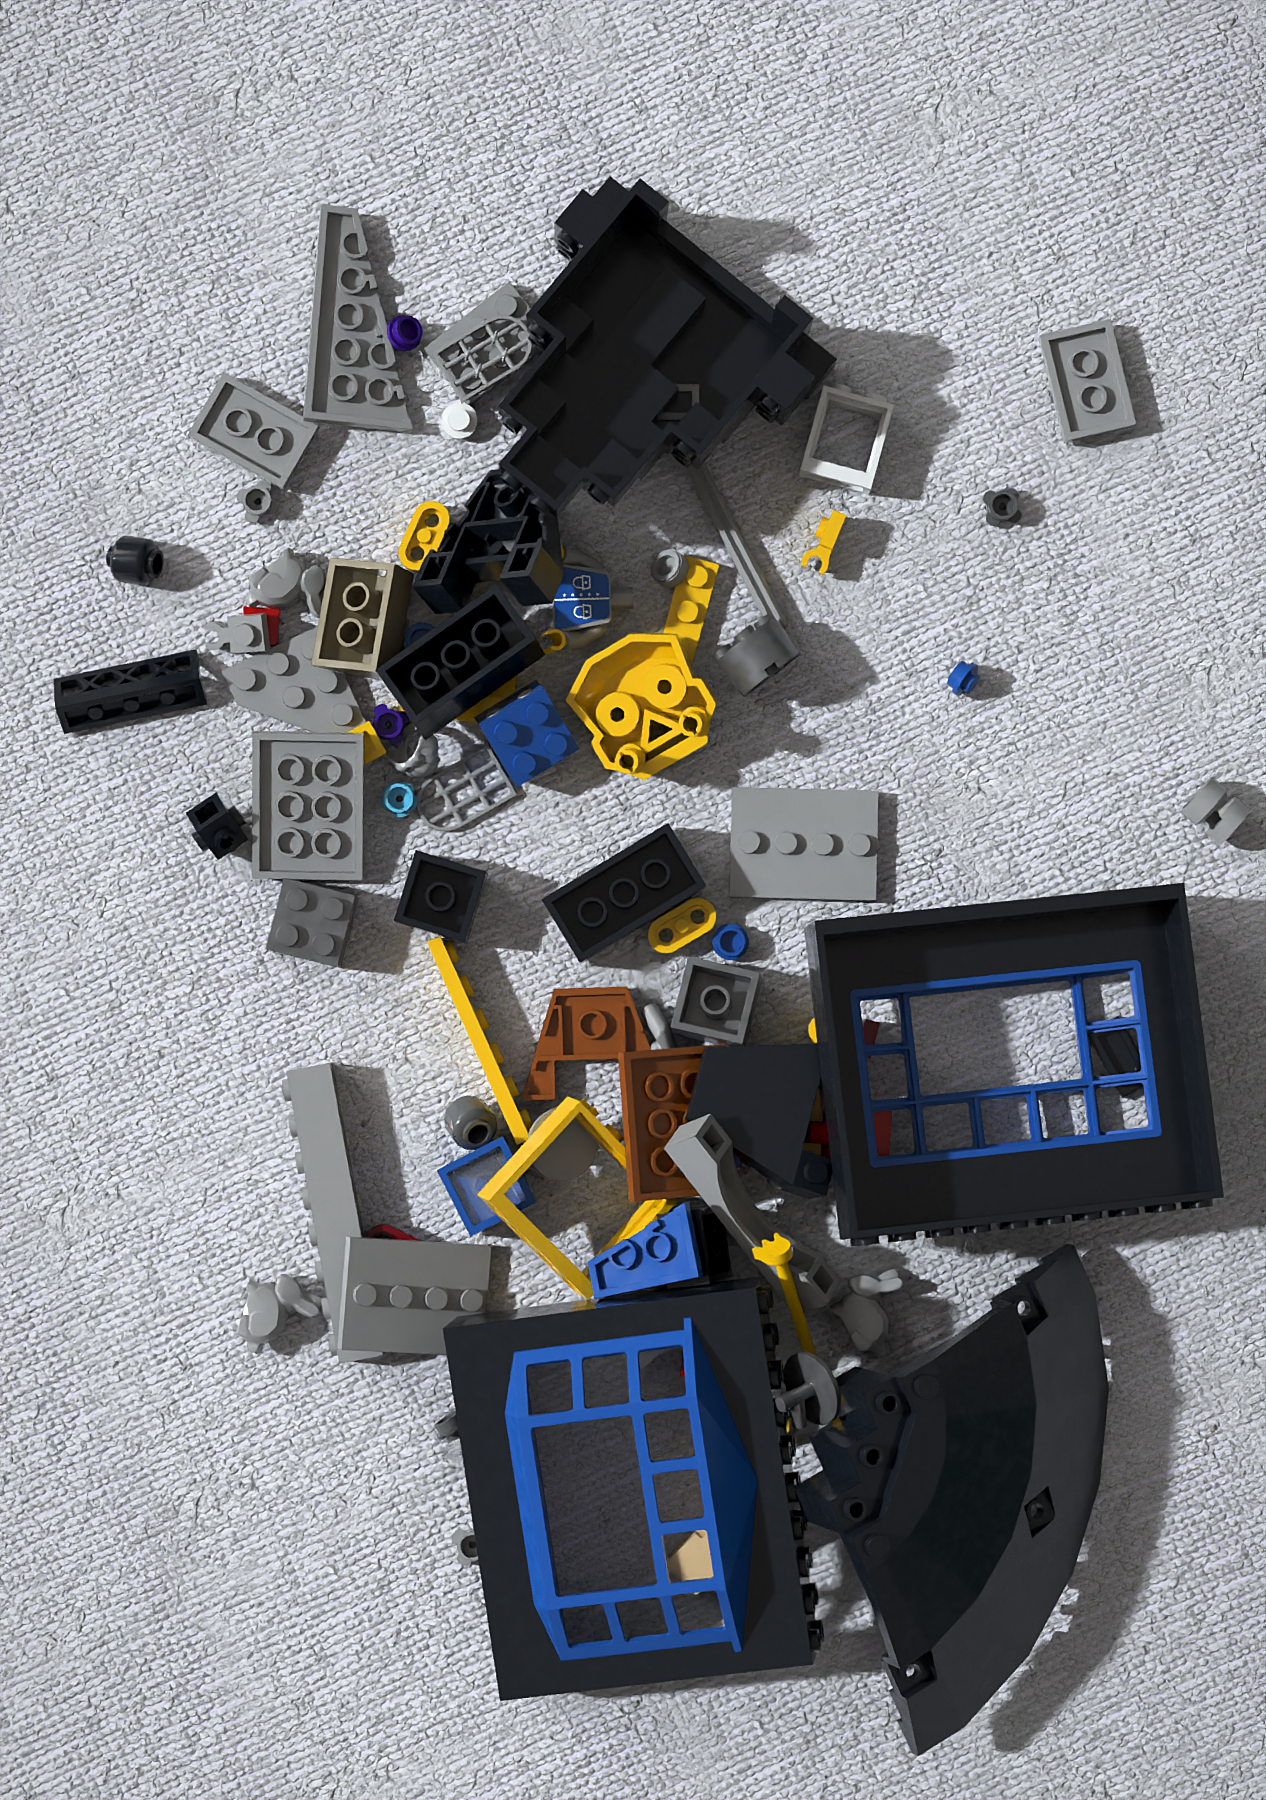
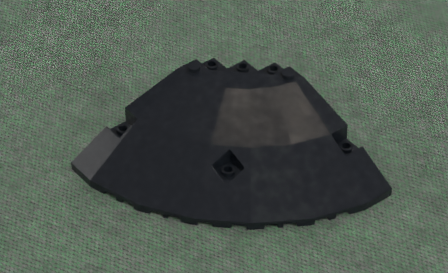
(938, 1484)

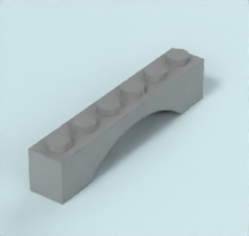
(707, 1161)

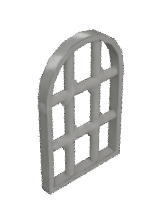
(478, 369)
(469, 776)

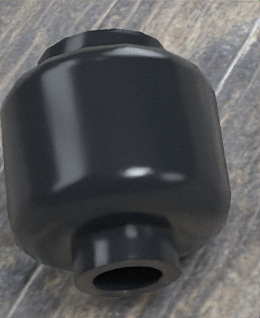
(135, 560)

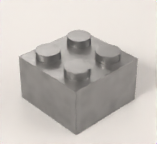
(312, 923)
(716, 1002)

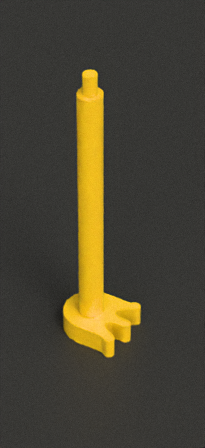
(778, 1254)

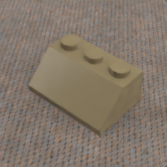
(361, 616)

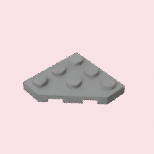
(294, 691)

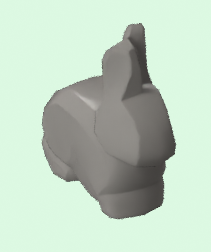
(285, 582)
(269, 1308)
(863, 1312)

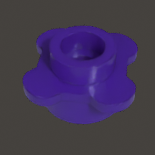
(398, 720)

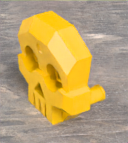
(629, 678)

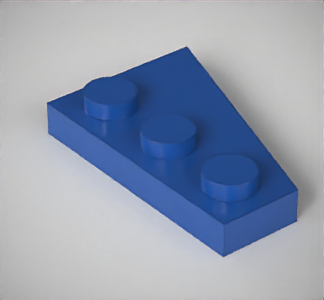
(651, 1258)

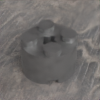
(756, 654)

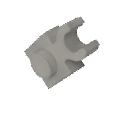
(243, 633)

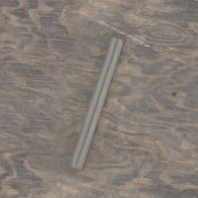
(735, 543)

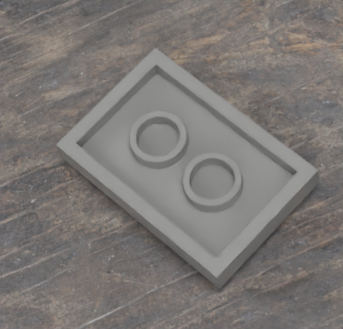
(503, 302)
(1087, 381)
(253, 431)

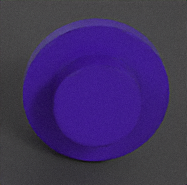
(404, 332)

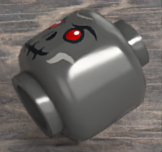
(470, 1122)

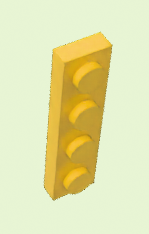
(690, 607)

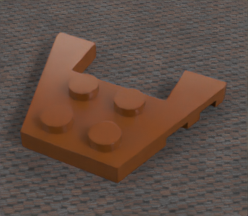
(583, 1027)

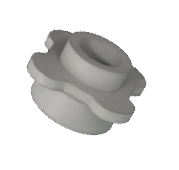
(248, 497)
(462, 1539)

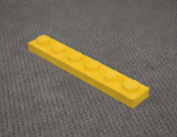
(475, 1024)

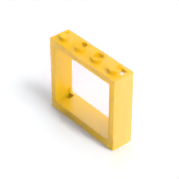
(609, 1140)

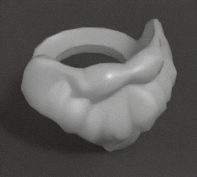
(422, 762)

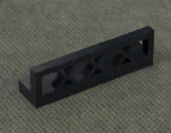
(129, 697)

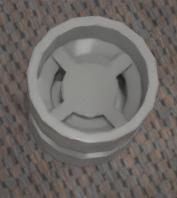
(1202, 808)

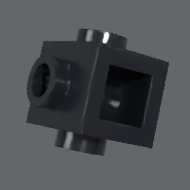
(217, 826)

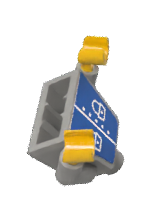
(584, 602)

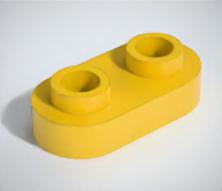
(421, 536)
(682, 927)

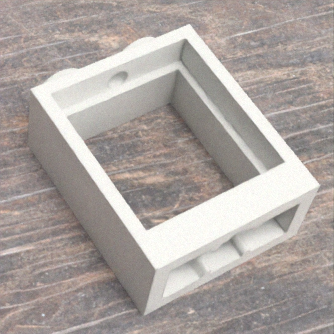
(835, 474)

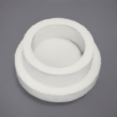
(459, 420)

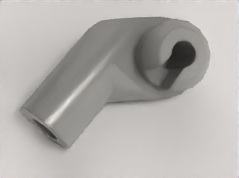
(658, 1027)

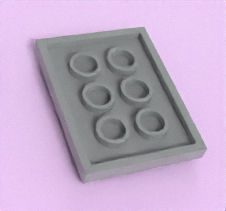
(307, 805)
(803, 844)
(407, 1291)

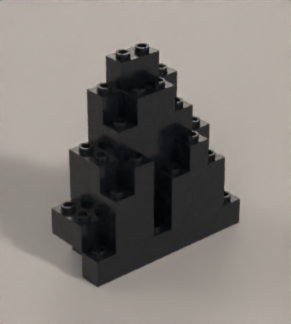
(617, 336)

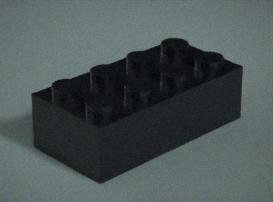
(460, 662)
(624, 893)

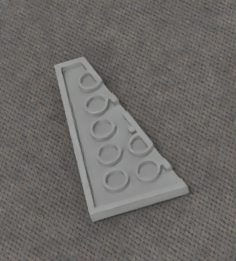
(349, 353)

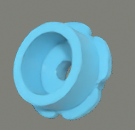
(399, 789)

